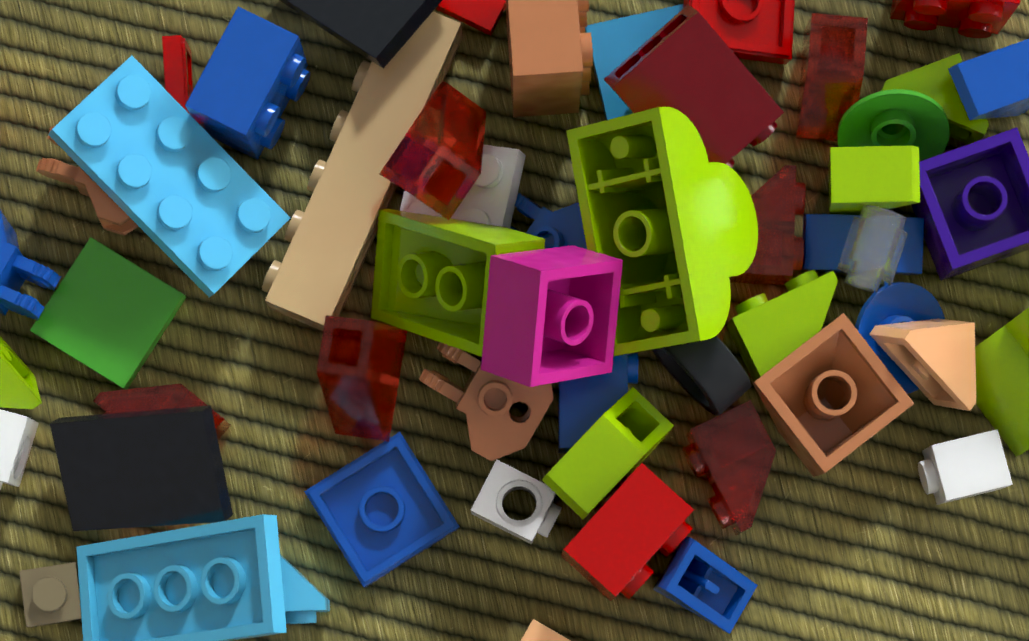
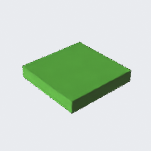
(108, 313)

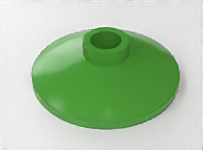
(896, 119)

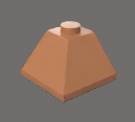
(831, 396)

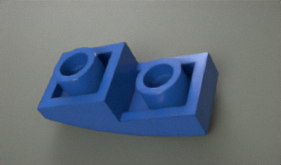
(827, 233)

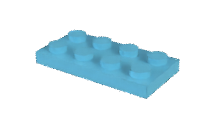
(169, 176)
(185, 584)

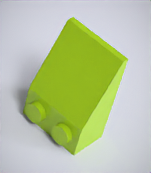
(436, 274)

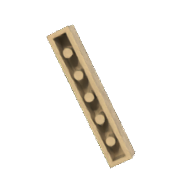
(347, 190)

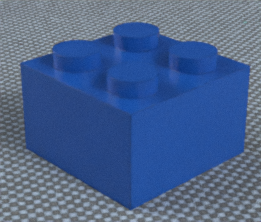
(249, 84)

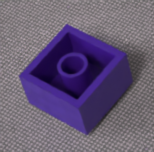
(975, 203)

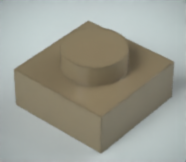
(51, 594)

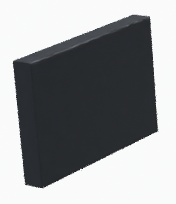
(368, 26)
(142, 468)

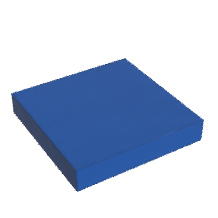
(382, 509)

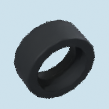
(706, 372)

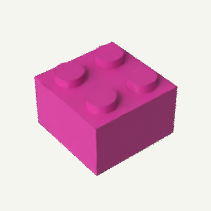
(551, 315)

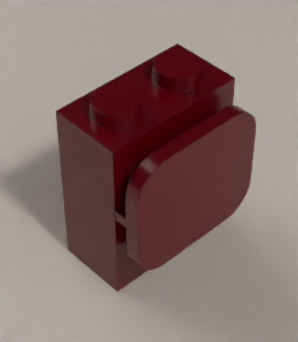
(701, 77)

